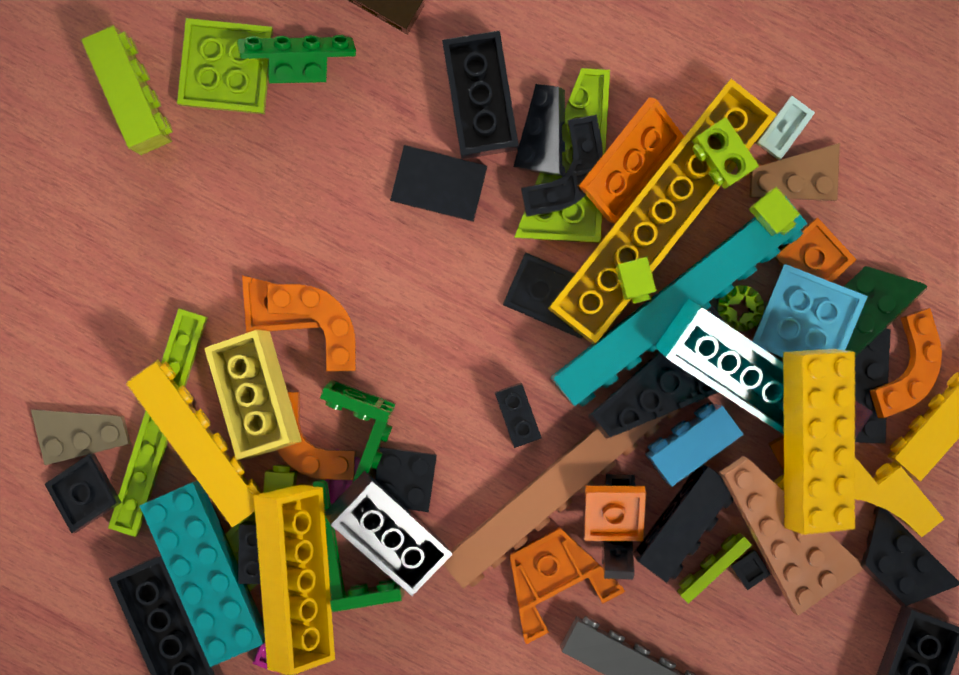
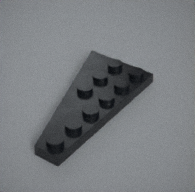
(649, 394)

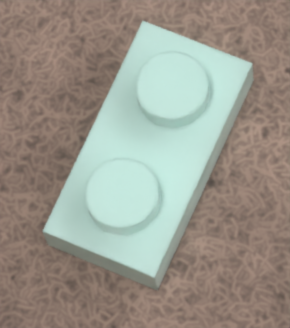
(785, 128)

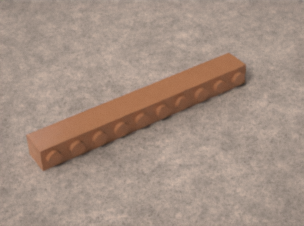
(540, 499)

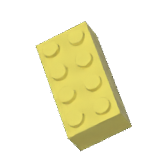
(252, 394)

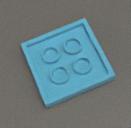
(807, 314)

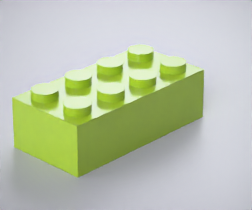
(127, 91)

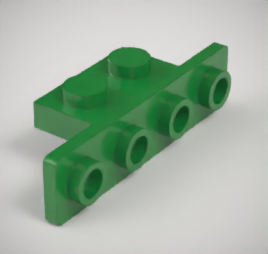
(296, 58)

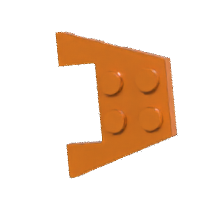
(549, 568)

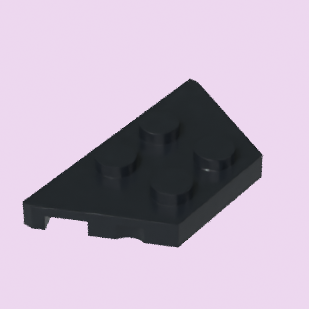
(902, 562)

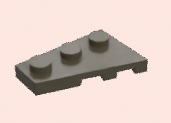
(73, 435)

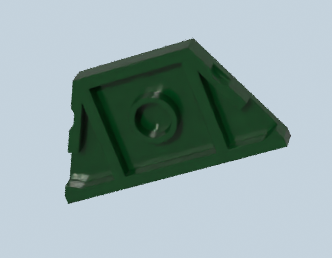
(886, 300)

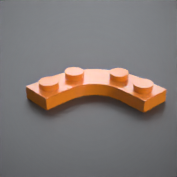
(327, 312)
(921, 369)
(317, 461)

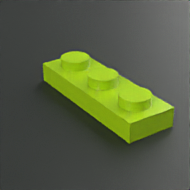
(713, 566)

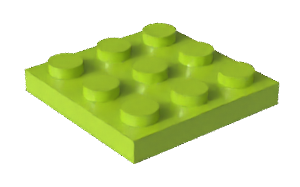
(215, 74)

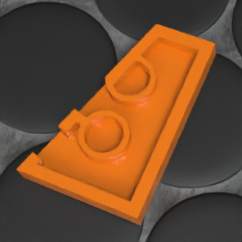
(256, 310)

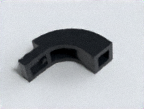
(618, 555)

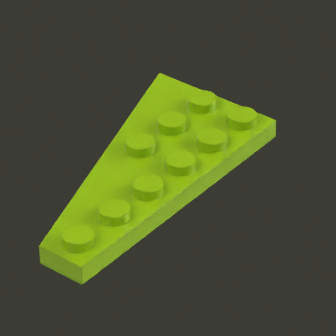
(583, 219)

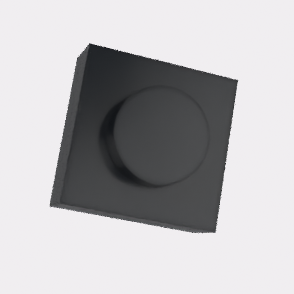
(750, 569)

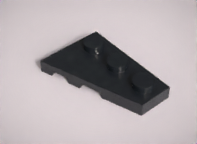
(541, 138)

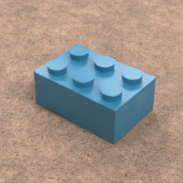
(693, 443)

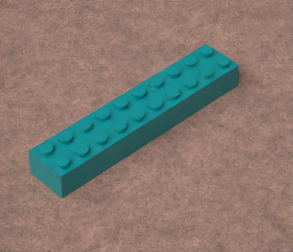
(644, 327)

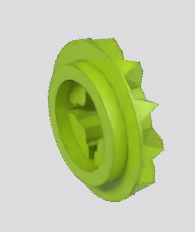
(753, 302)

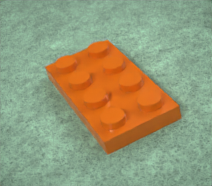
(631, 160)

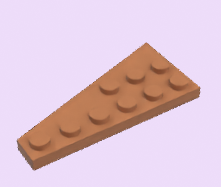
(802, 565)

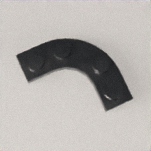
(566, 191)

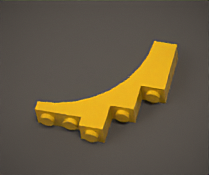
(896, 493)

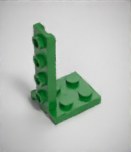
(365, 407)
(359, 594)

